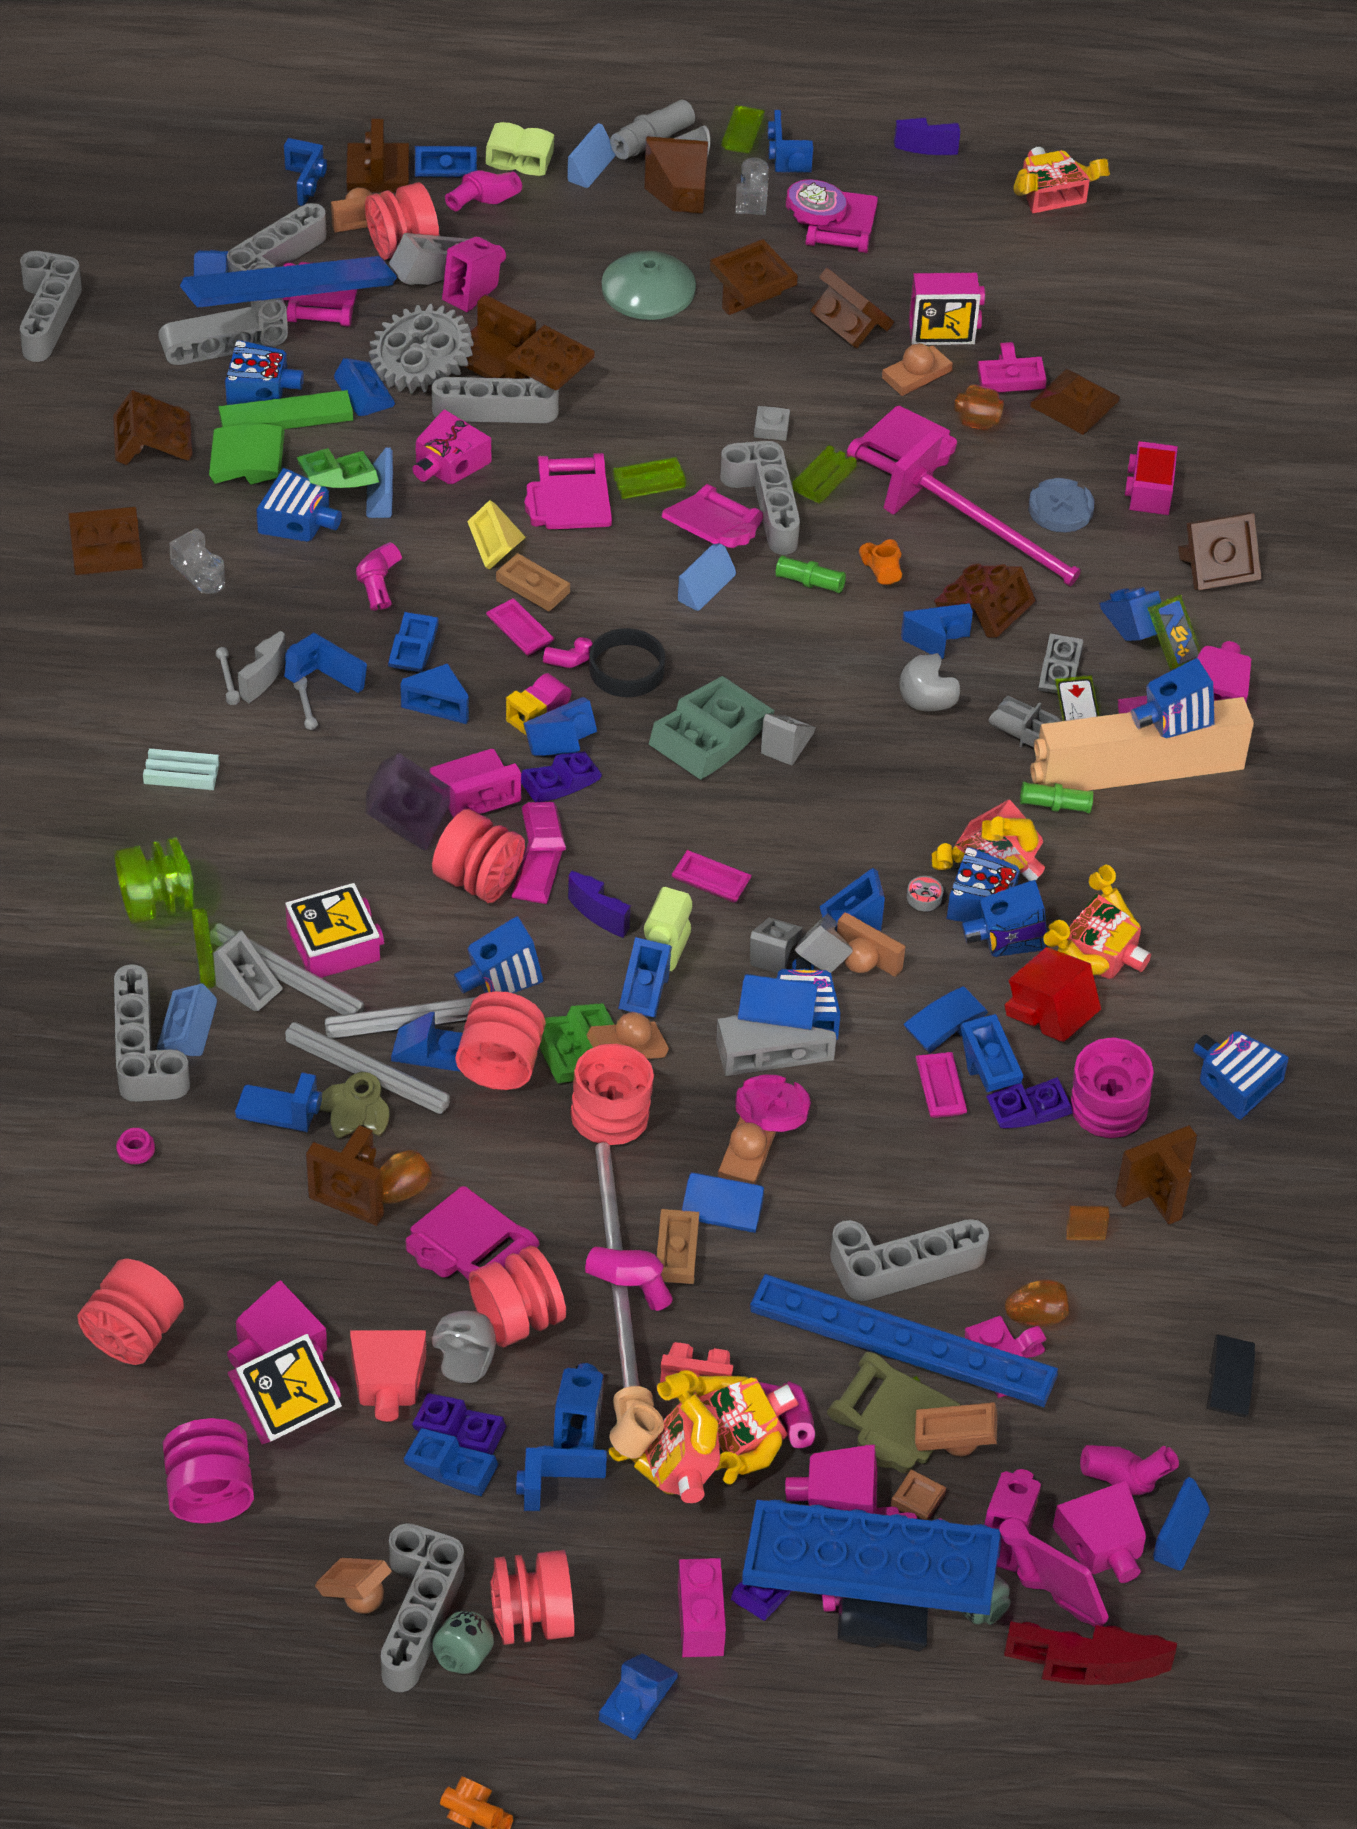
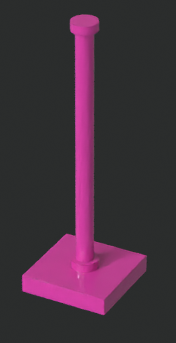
(916, 471)

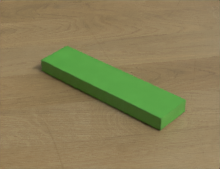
(291, 411)

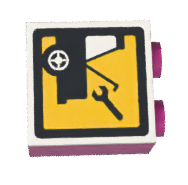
(945, 308)
(334, 931)
(285, 1388)

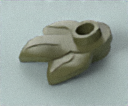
(354, 1109)

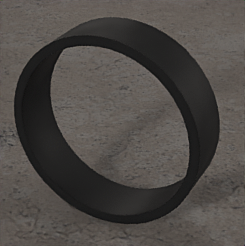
(627, 688)

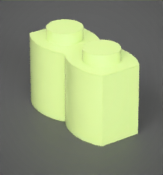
(519, 149)
(669, 921)

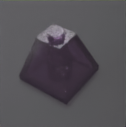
(407, 800)

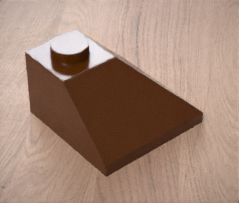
(677, 172)
(1075, 401)

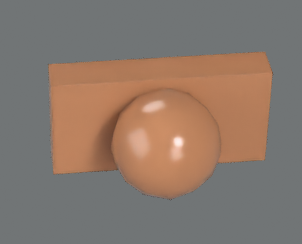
(350, 213)
(918, 367)
(870, 947)
(633, 1031)
(746, 1152)
(956, 1428)
(356, 1582)

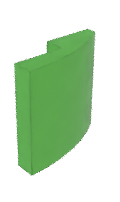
(247, 452)
(343, 472)
(566, 1038)

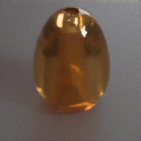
(404, 1176)
(1038, 1303)

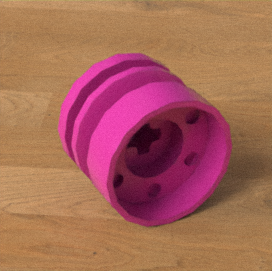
(1111, 1087)
(208, 1470)

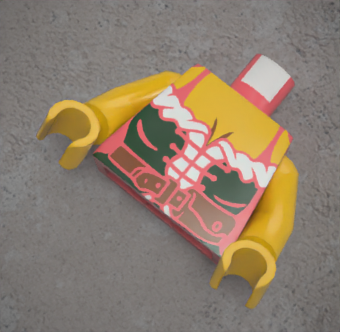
(1056, 179)
(1000, 833)
(1102, 932)
(746, 1419)
(687, 1446)

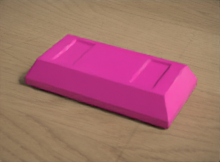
(520, 627)
(543, 826)
(536, 875)
(711, 876)
(941, 1085)

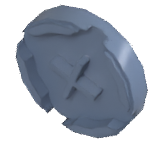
(1061, 505)

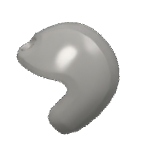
(923, 686)
(467, 1345)

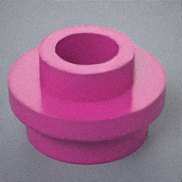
(135, 1138)

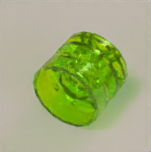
(154, 880)

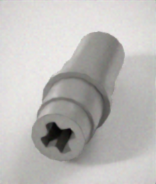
(660, 123)

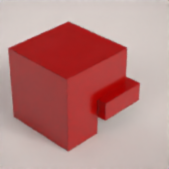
(1055, 993)

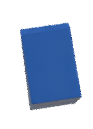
(436, 694)
(860, 899)

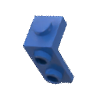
(788, 154)
(307, 160)
(328, 658)
(280, 1107)
(553, 1462)

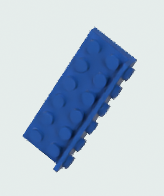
(872, 1556)

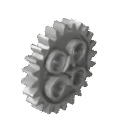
(421, 348)

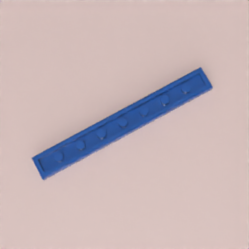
(287, 281)
(904, 1340)

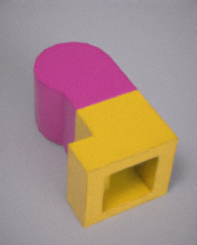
(536, 700)

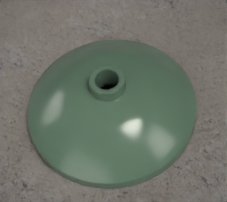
(648, 285)

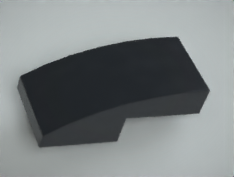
(1231, 1376)
(878, 1622)

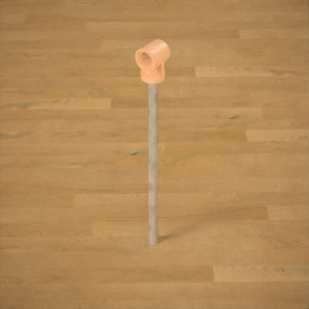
(636, 1417)

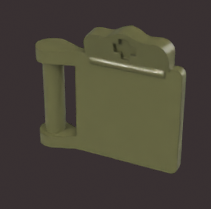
(890, 1415)

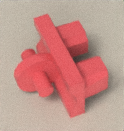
(681, 1359)

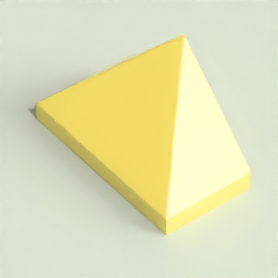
(494, 534)

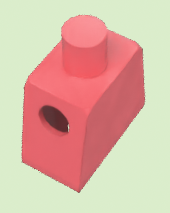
(388, 1368)

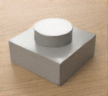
(772, 423)

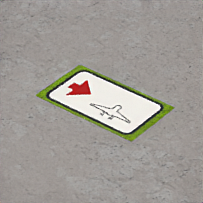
(1077, 697)

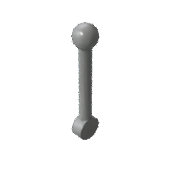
(232, 696)
(310, 722)

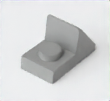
(772, 944)
(824, 945)

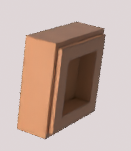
(918, 1495)

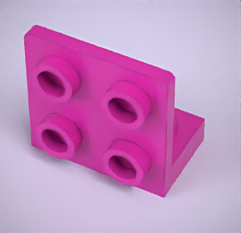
(479, 782)

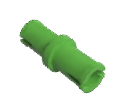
(810, 574)
(1056, 797)

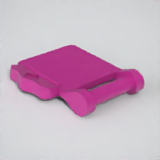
(857, 221)
(340, 299)
(896, 436)
(569, 499)
(715, 518)
(463, 1233)
(1051, 1570)

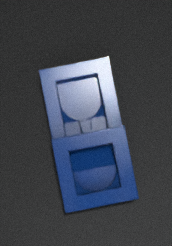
(414, 642)
(944, 1018)
(448, 1463)

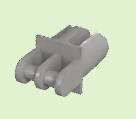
(1021, 719)

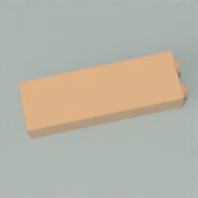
(1116, 753)

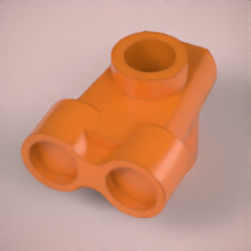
(883, 560)
(470, 1804)

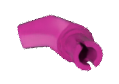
(484, 188)
(372, 573)
(631, 1269)
(797, 1420)
(1121, 1465)

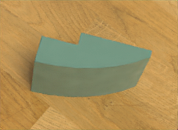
(709, 727)

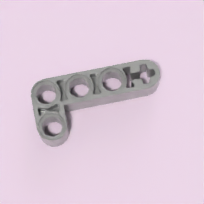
(281, 241)
(57, 289)
(217, 333)
(495, 399)
(765, 467)
(140, 1071)
(956, 1250)
(417, 1611)

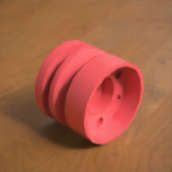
(392, 217)
(478, 855)
(500, 1040)
(612, 1094)
(518, 1295)
(130, 1311)
(533, 1597)

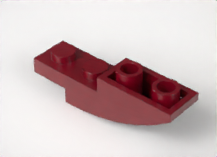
(1104, 1660)

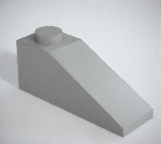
(422, 258)
(763, 1046)

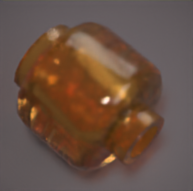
(979, 407)

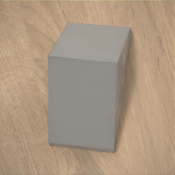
(784, 737)
(244, 973)

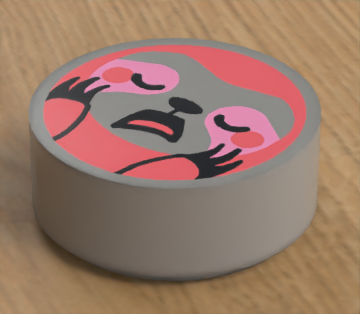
(924, 893)

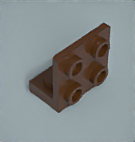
(496, 336)
(548, 358)
(152, 423)
(994, 592)

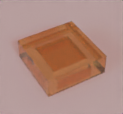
(1087, 1223)

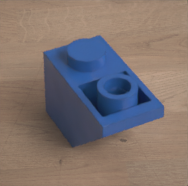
(1129, 612)

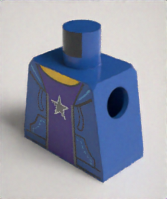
(1010, 921)

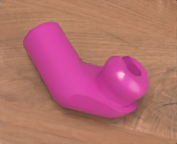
(569, 658)

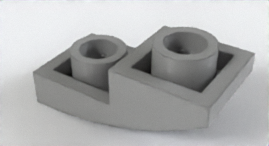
(1060, 661)
(268, 663)

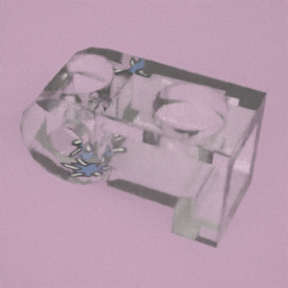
(752, 192)
(197, 563)

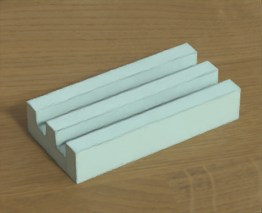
(183, 764)

